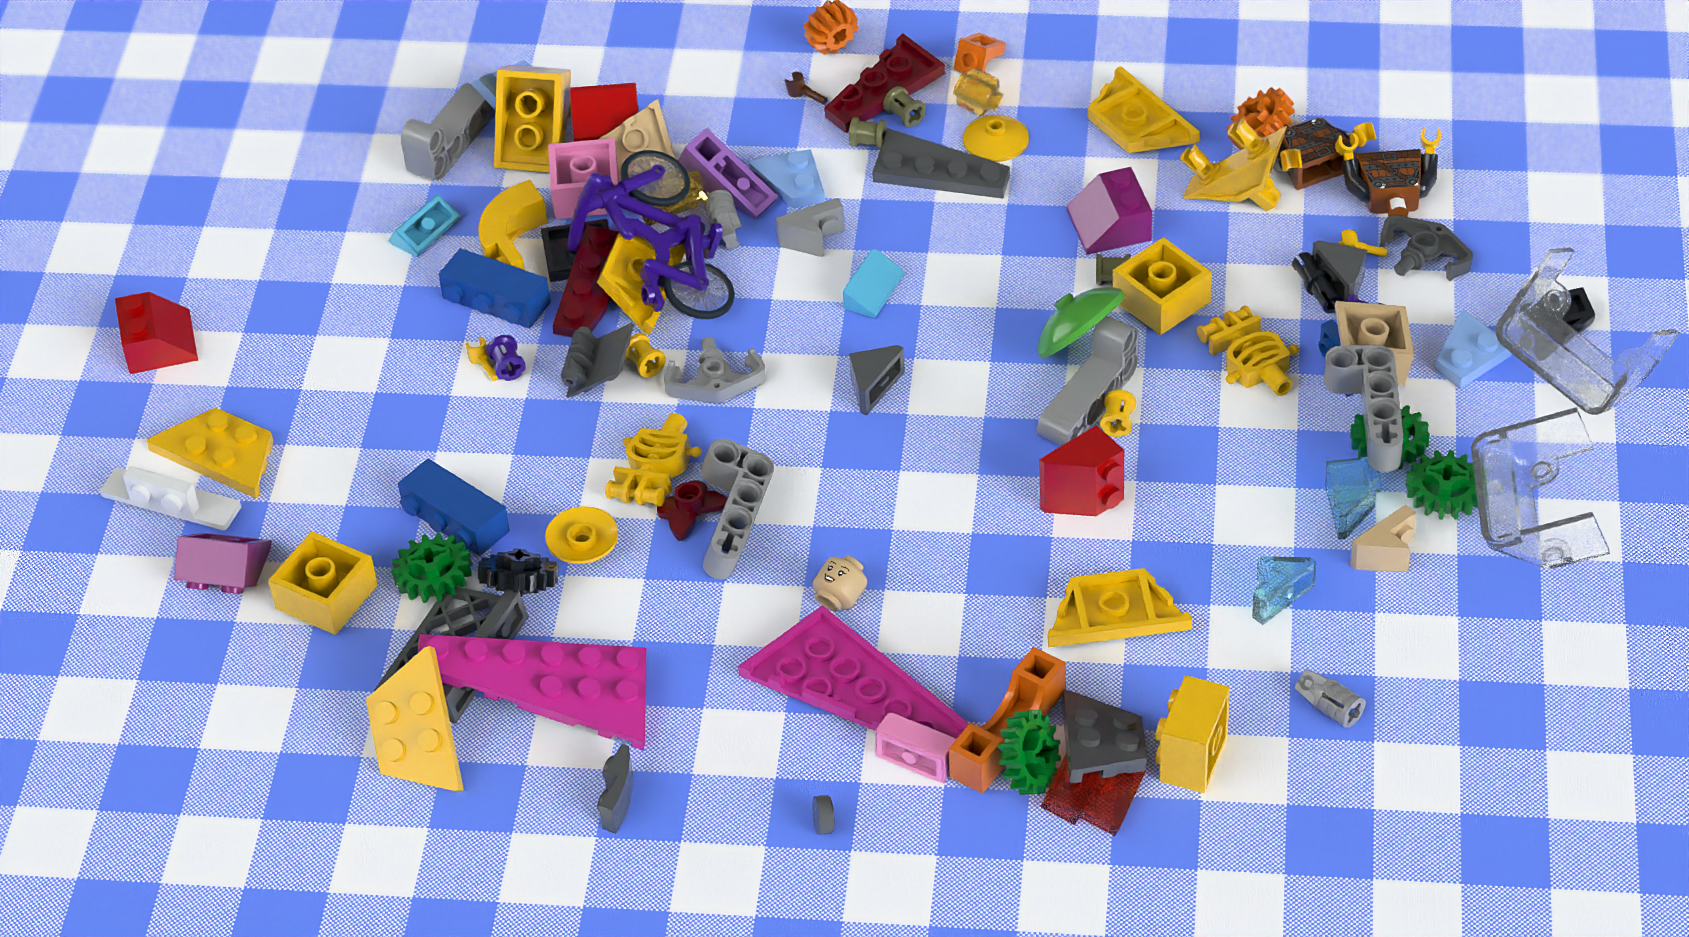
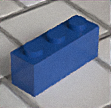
(494, 288)
(453, 507)

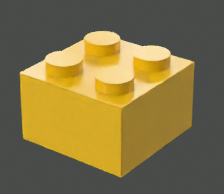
(1163, 285)
(323, 582)
(1193, 733)

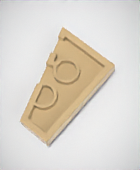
(641, 133)

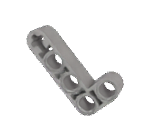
(436, 146)
(1372, 373)
(1083, 397)
(746, 477)

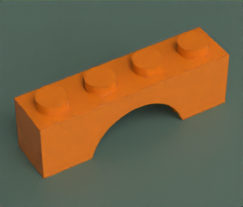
(1034, 685)

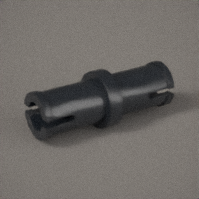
(1316, 281)

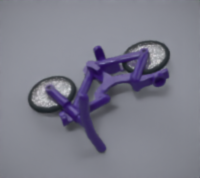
(660, 181)

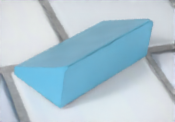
(424, 226)
(872, 284)

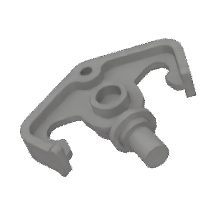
(714, 376)

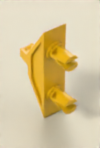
(1239, 175)

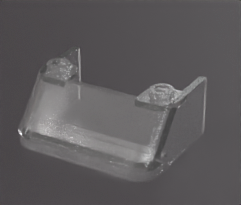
(1562, 356)
(1506, 470)

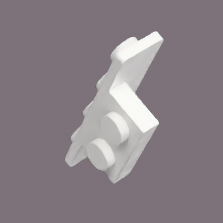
(170, 497)

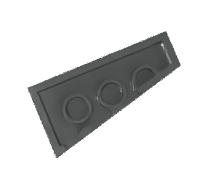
(928, 165)

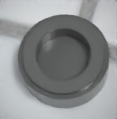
(823, 814)

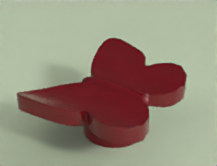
(688, 502)

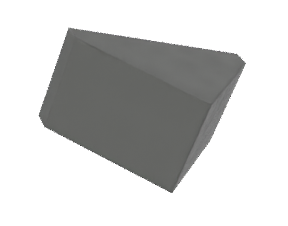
(1343, 264)
(875, 373)

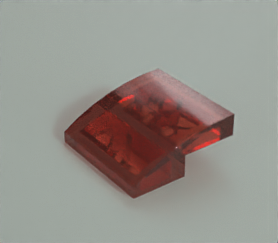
(1095, 799)

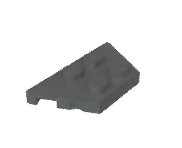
(1101, 738)

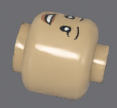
(839, 583)

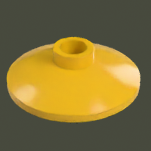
(996, 138)
(581, 535)

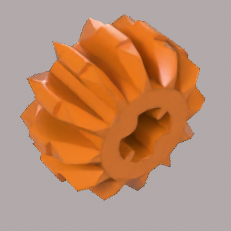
(831, 27)

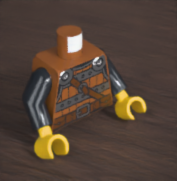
(1310, 150)
(1390, 179)

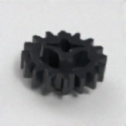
(518, 572)

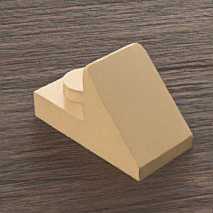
(1386, 543)

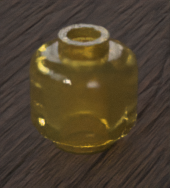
(978, 92)

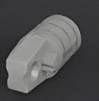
(722, 210)
(1322, 695)

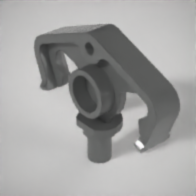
(1426, 244)

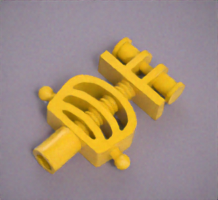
(1251, 353)
(653, 460)

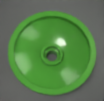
(1076, 317)

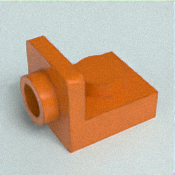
(976, 51)

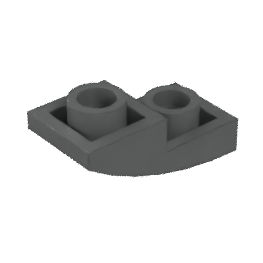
(619, 787)

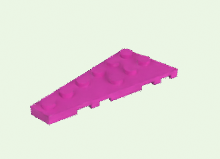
(845, 675)
(557, 680)

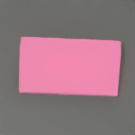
(914, 747)

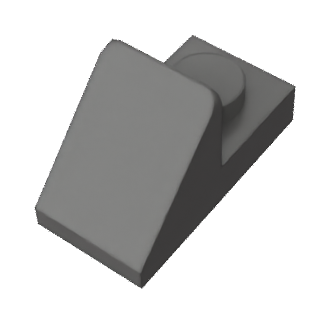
(807, 227)

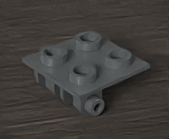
(594, 359)

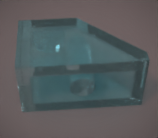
(1351, 492)

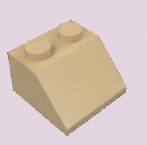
(1377, 326)

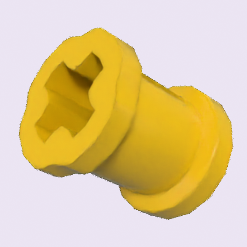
(644, 354)
(1122, 415)

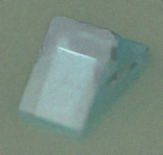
(1281, 584)

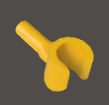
(1350, 238)
(479, 355)

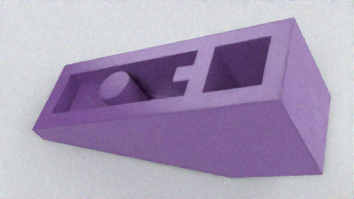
(725, 171)

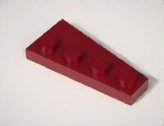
(902, 66)
(583, 298)

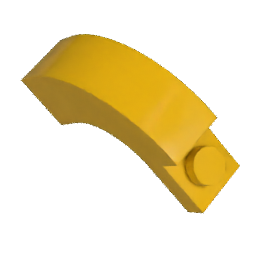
(507, 218)

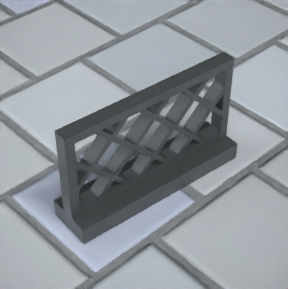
(501, 623)

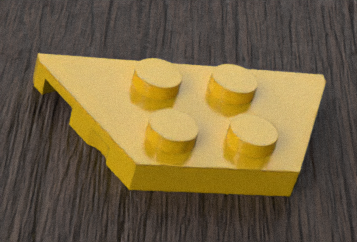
(1138, 117)
(623, 281)
(218, 448)
(1115, 608)
(414, 725)

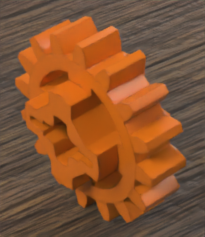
(1265, 112)

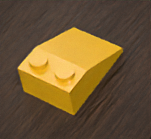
(529, 115)

